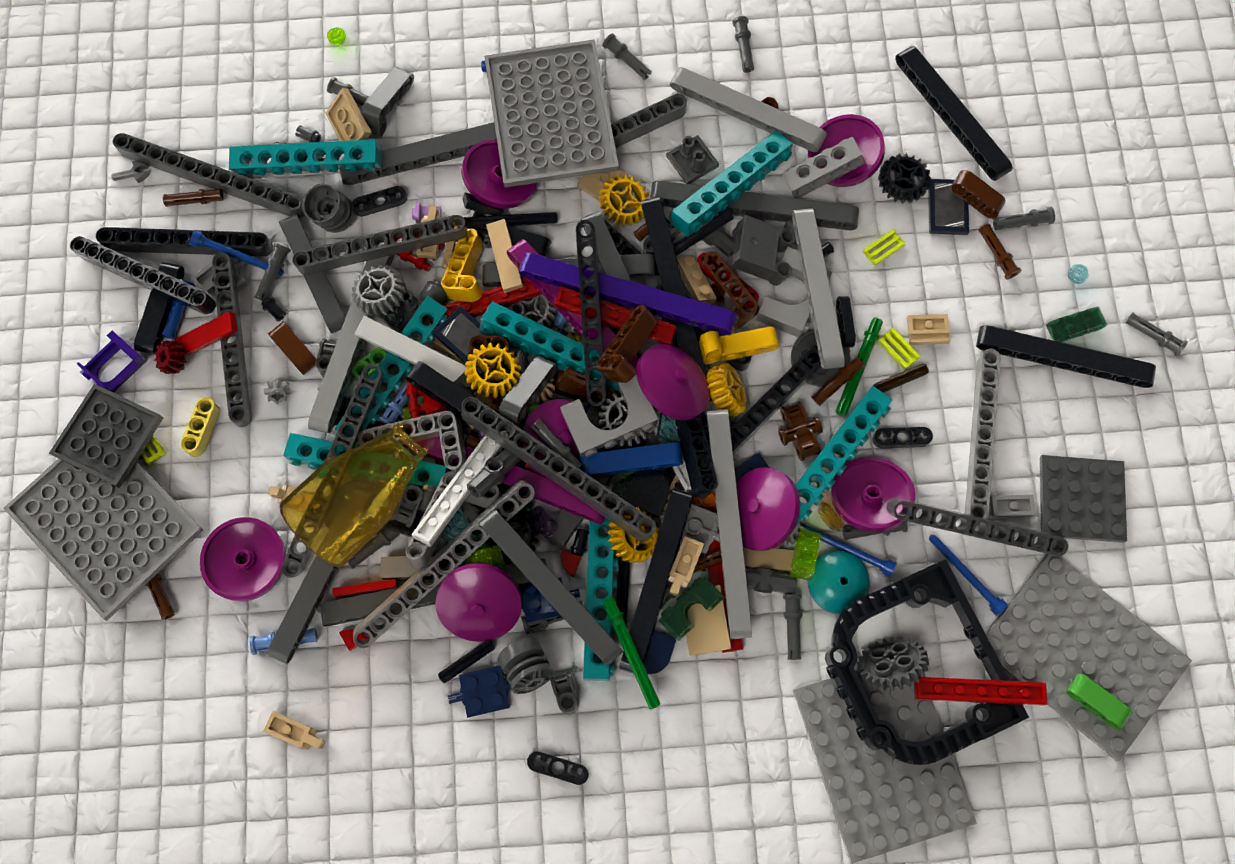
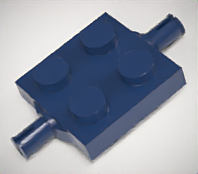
(536, 605)
(483, 691)

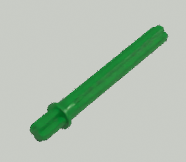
(864, 354)
(630, 650)

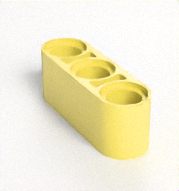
(197, 418)

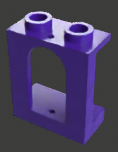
(91, 369)

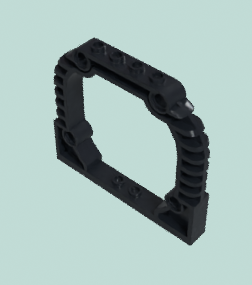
(938, 586)

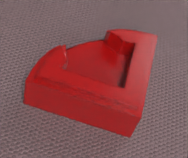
(570, 562)
(347, 636)

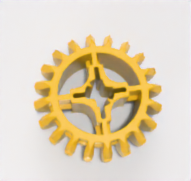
(616, 197)
(480, 360)
(727, 389)
(626, 543)

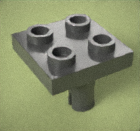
(692, 159)
(401, 316)

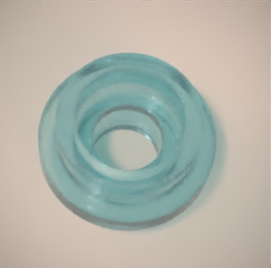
(1081, 270)

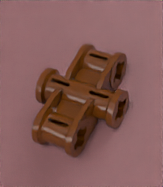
(800, 431)

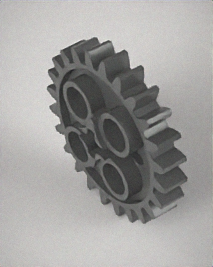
(893, 663)

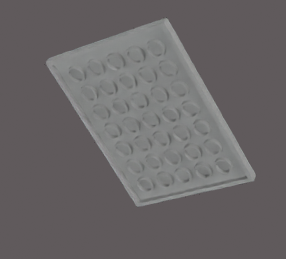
(550, 113)
(100, 534)
(1071, 627)
(874, 796)

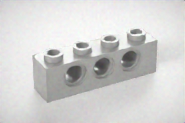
(834, 167)

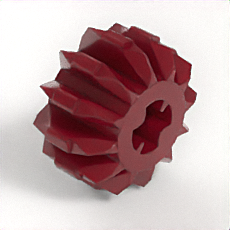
(170, 357)

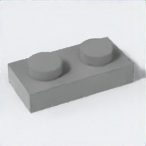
(1012, 506)

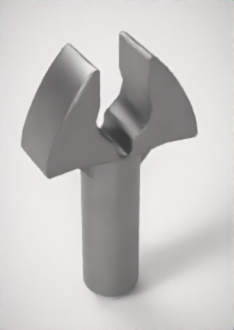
(133, 172)

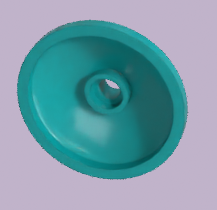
(826, 584)

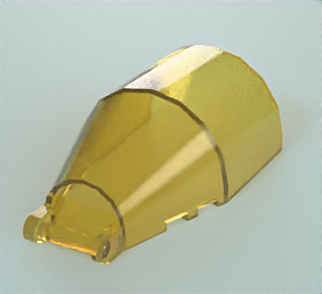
(351, 496)

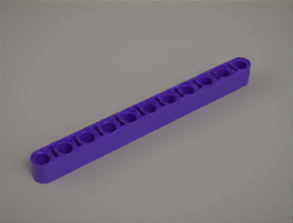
(631, 294)

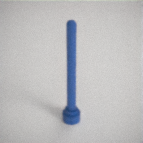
(198, 239)
(886, 566)
(997, 605)

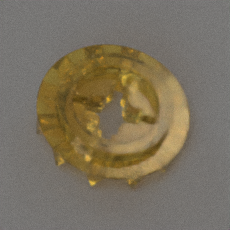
(829, 516)

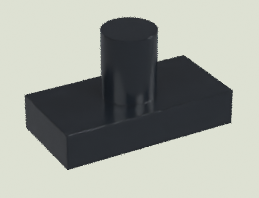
(478, 207)

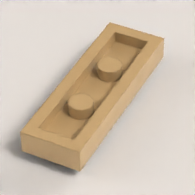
(695, 279)

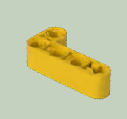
(458, 277)
(738, 345)

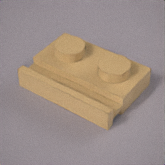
(928, 329)

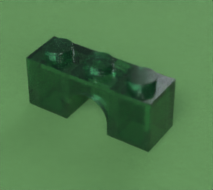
(676, 618)

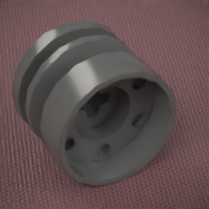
(328, 208)
(525, 665)

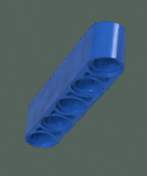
(632, 459)

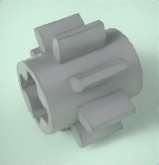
(277, 385)

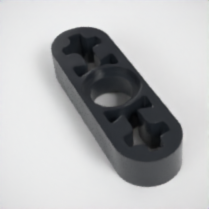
(367, 210)
(845, 321)
(917, 442)
(540, 768)

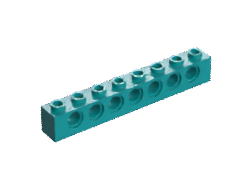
(241, 156)
(731, 184)
(428, 308)
(534, 332)
(879, 405)
(299, 444)
(592, 670)

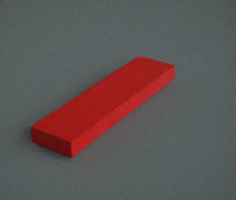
(208, 333)

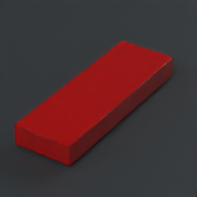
(360, 589)

